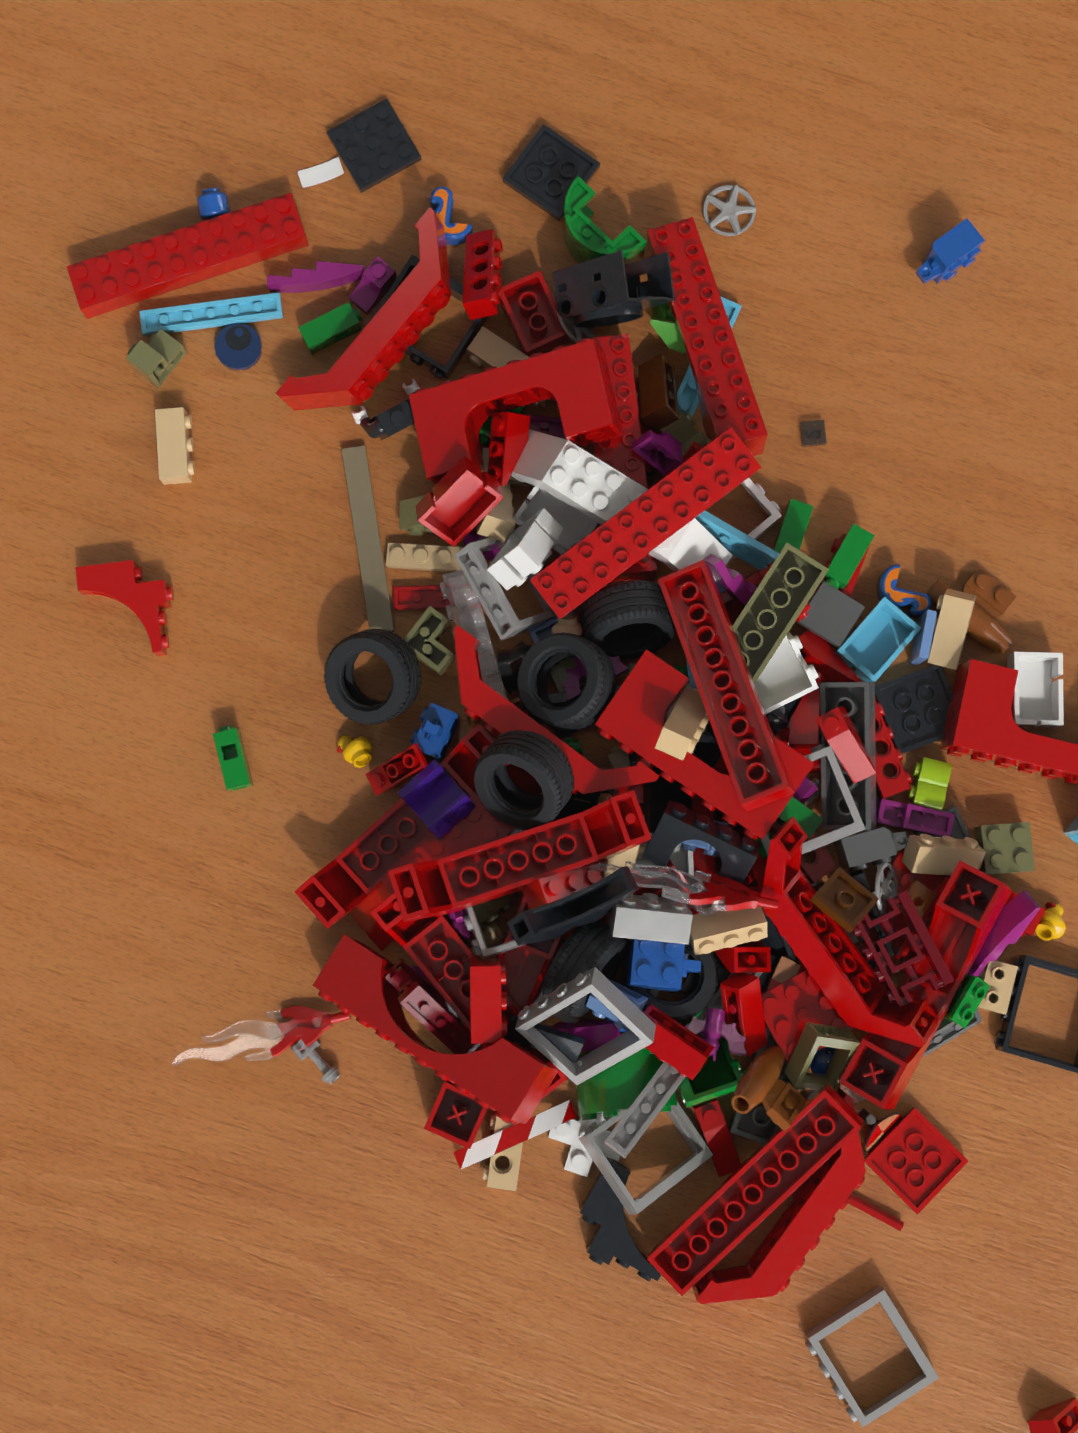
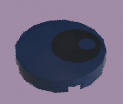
(238, 347)

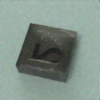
(813, 433)

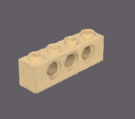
(506, 1177)

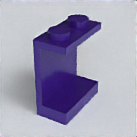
(436, 799)

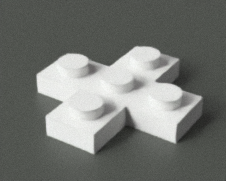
(578, 1159)

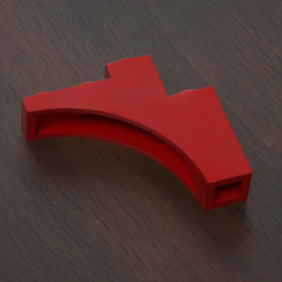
(145, 599)

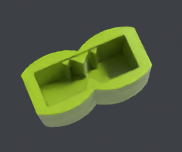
(930, 783)

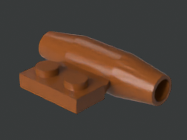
(990, 602)
(762, 1085)

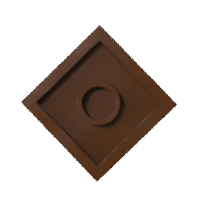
(844, 900)

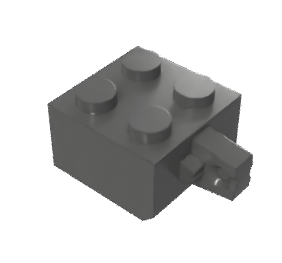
(870, 846)

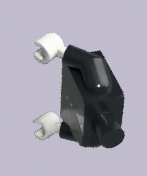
(389, 421)

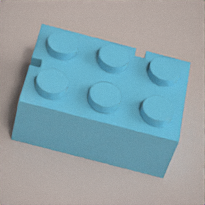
(876, 640)

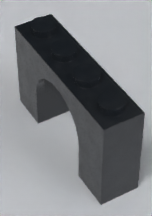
(683, 824)

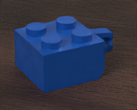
(951, 252)
(436, 731)
(658, 965)

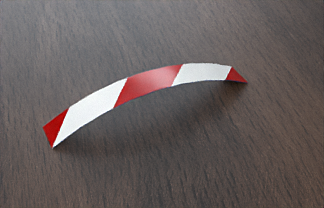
(515, 1134)

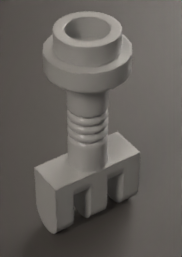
(330, 1074)

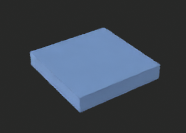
(923, 638)

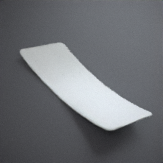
(320, 173)

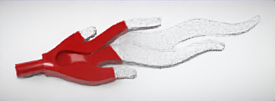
(695, 890)
(275, 1037)

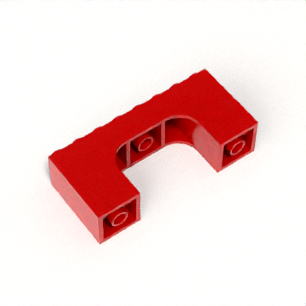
(454, 411)
(636, 721)
(983, 726)

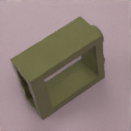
(809, 1041)

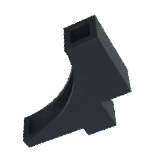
(574, 910)
(612, 1234)

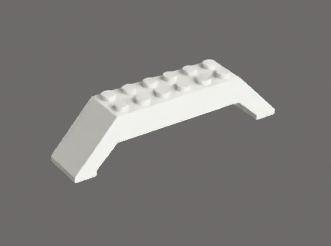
(603, 492)

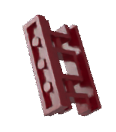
(919, 940)
(430, 1008)

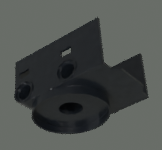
(610, 292)

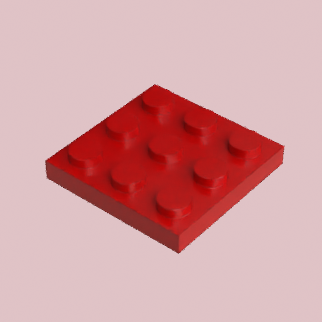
(792, 1006)
(915, 1160)

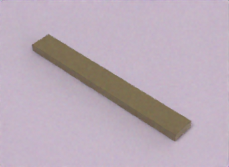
(367, 538)

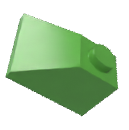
(666, 327)

